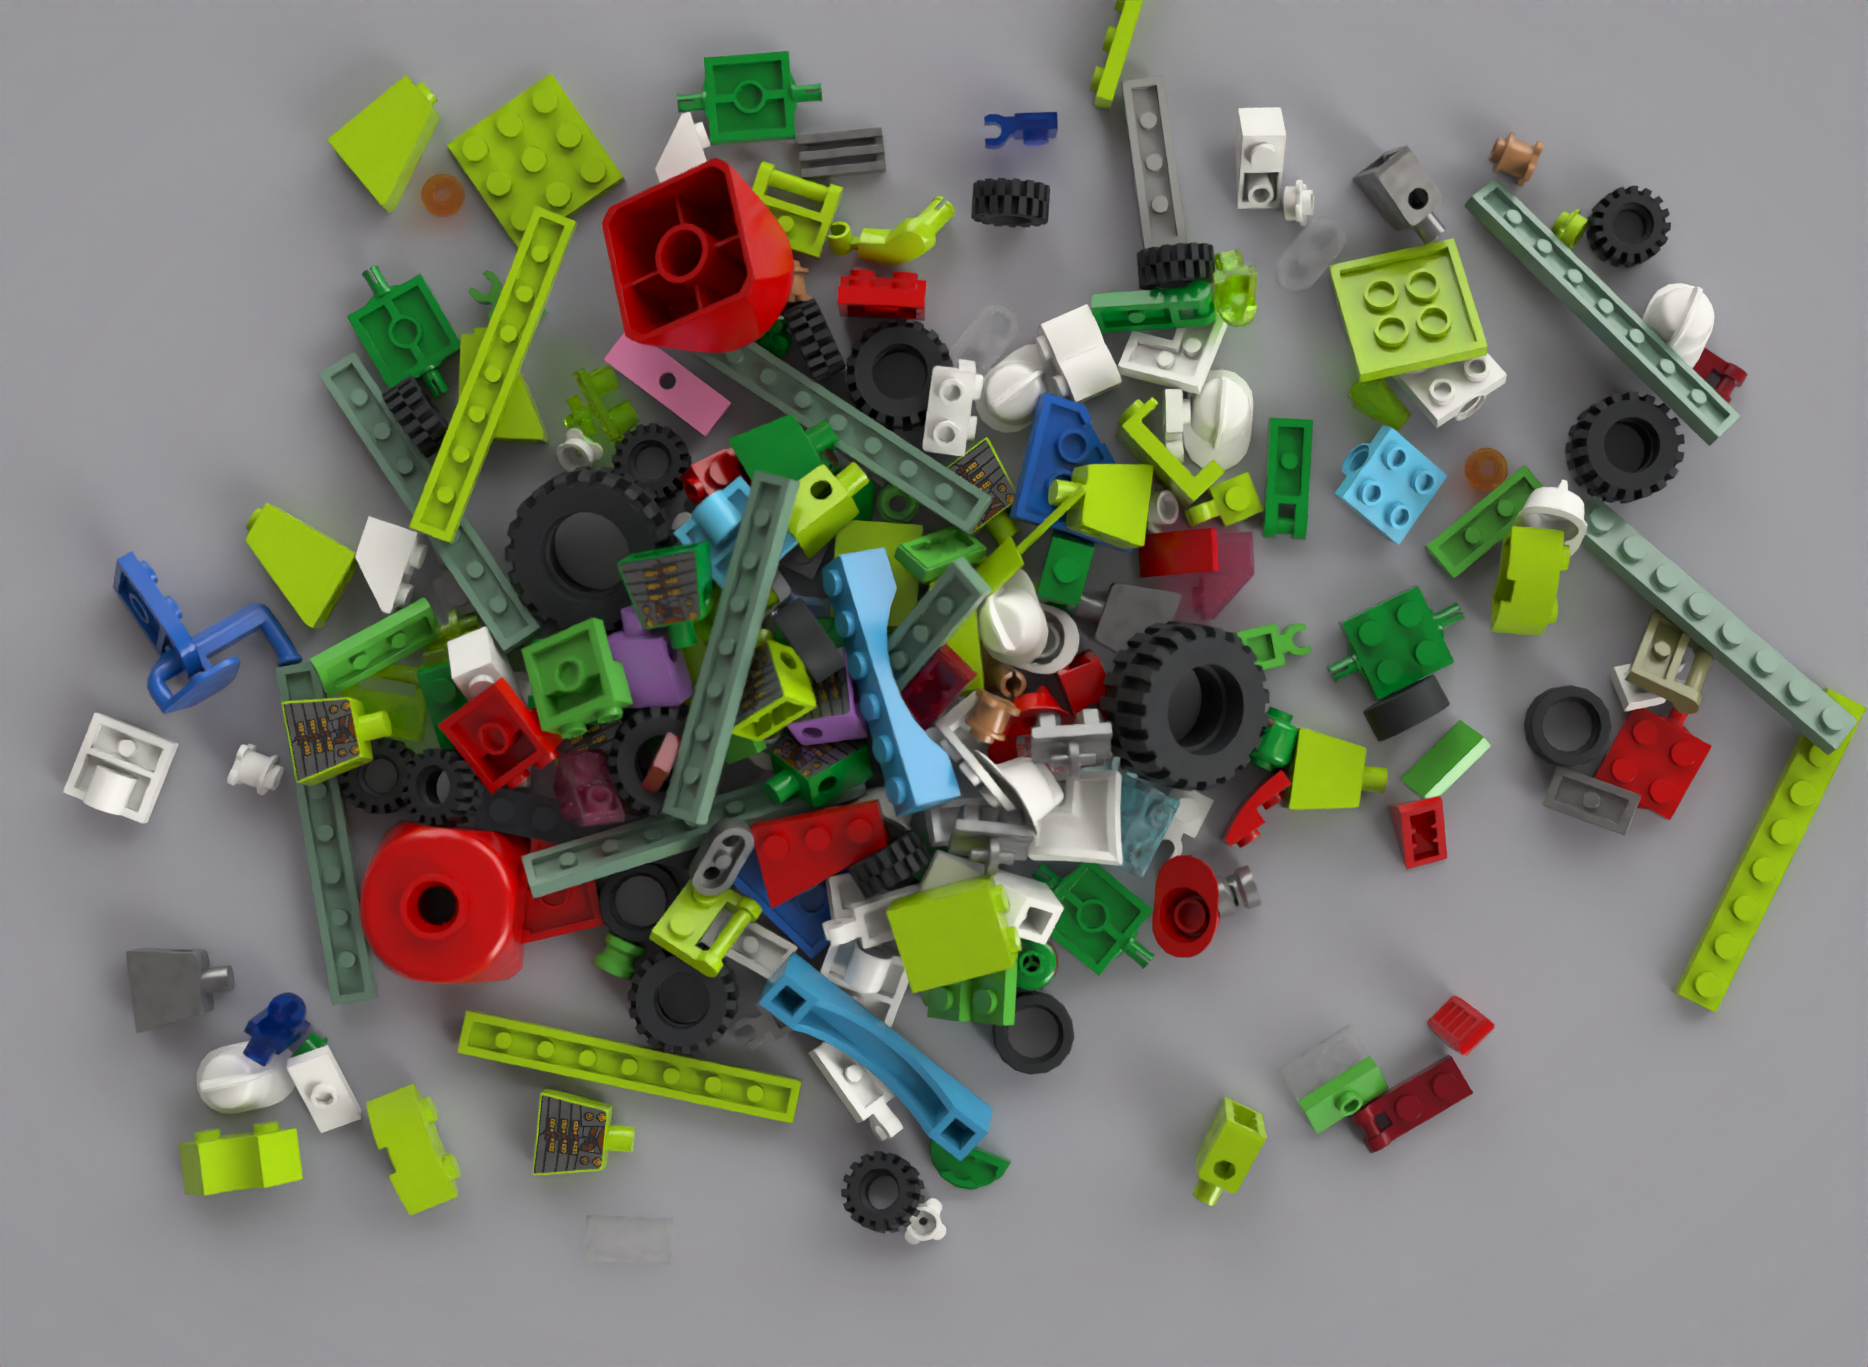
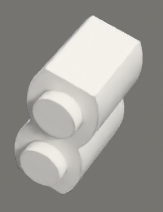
(1078, 355)

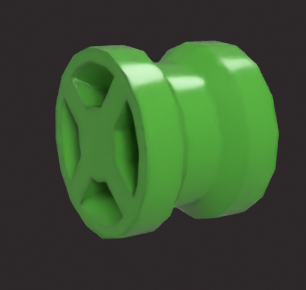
(618, 956)

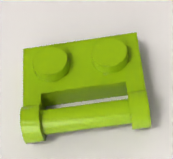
(804, 228)
(692, 917)

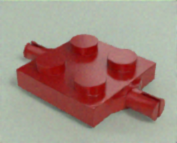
(1653, 759)

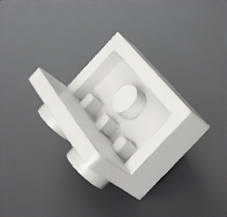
(949, 408)

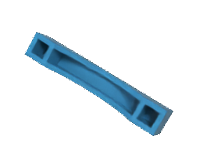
(913, 765)
(820, 1008)

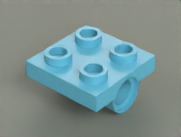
(1389, 483)
(719, 522)

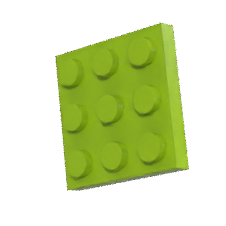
(535, 156)
(1407, 310)

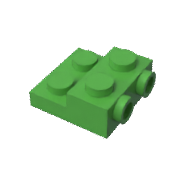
(576, 679)
(978, 999)

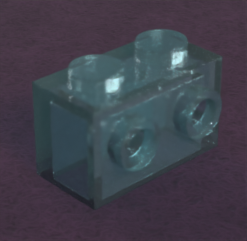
(1143, 823)

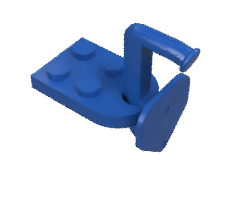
(188, 655)

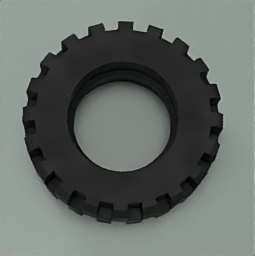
(534, 552)
(1228, 715)

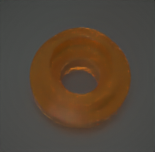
(449, 206)
(1473, 472)

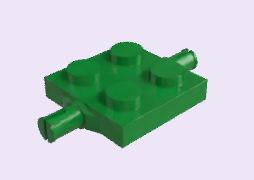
(749, 98)
(405, 331)
(1396, 642)
(1097, 916)

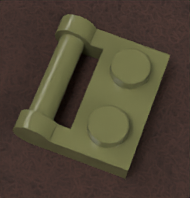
(1659, 660)

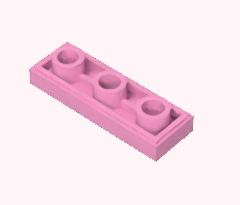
(690, 396)

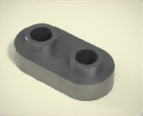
(724, 848)

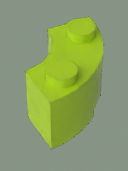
(1528, 580)
(407, 1129)
(240, 1160)

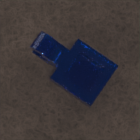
(1031, 127)

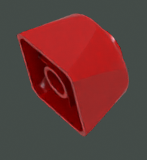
(698, 262)
(490, 894)

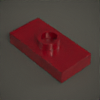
(936, 686)

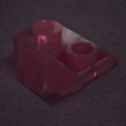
(1235, 570)
(586, 789)

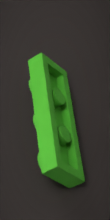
(1482, 524)
(375, 647)

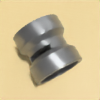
(1243, 890)

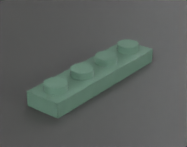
(934, 620)

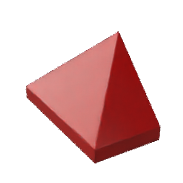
(1420, 830)

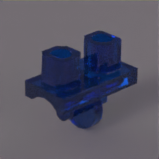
(276, 1028)

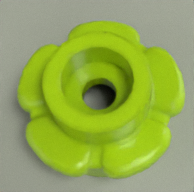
(1570, 227)

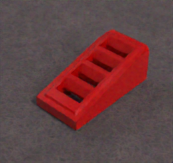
(1460, 1025)

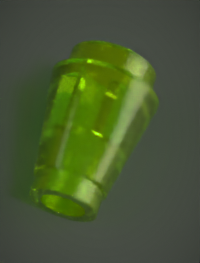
(1379, 402)

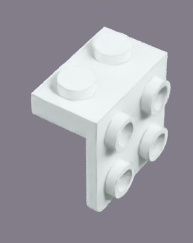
(962, 745)

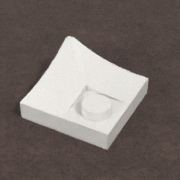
(1084, 823)

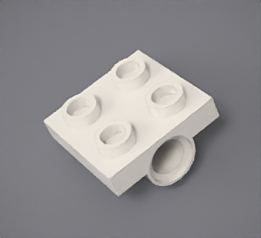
(1452, 388)
(120, 768)
(869, 976)

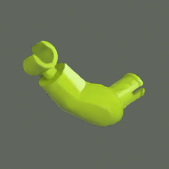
(896, 245)

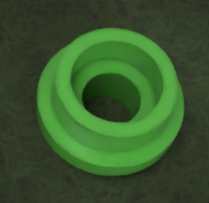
(888, 514)

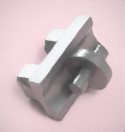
(1071, 743)
(990, 841)

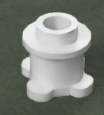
(255, 769)

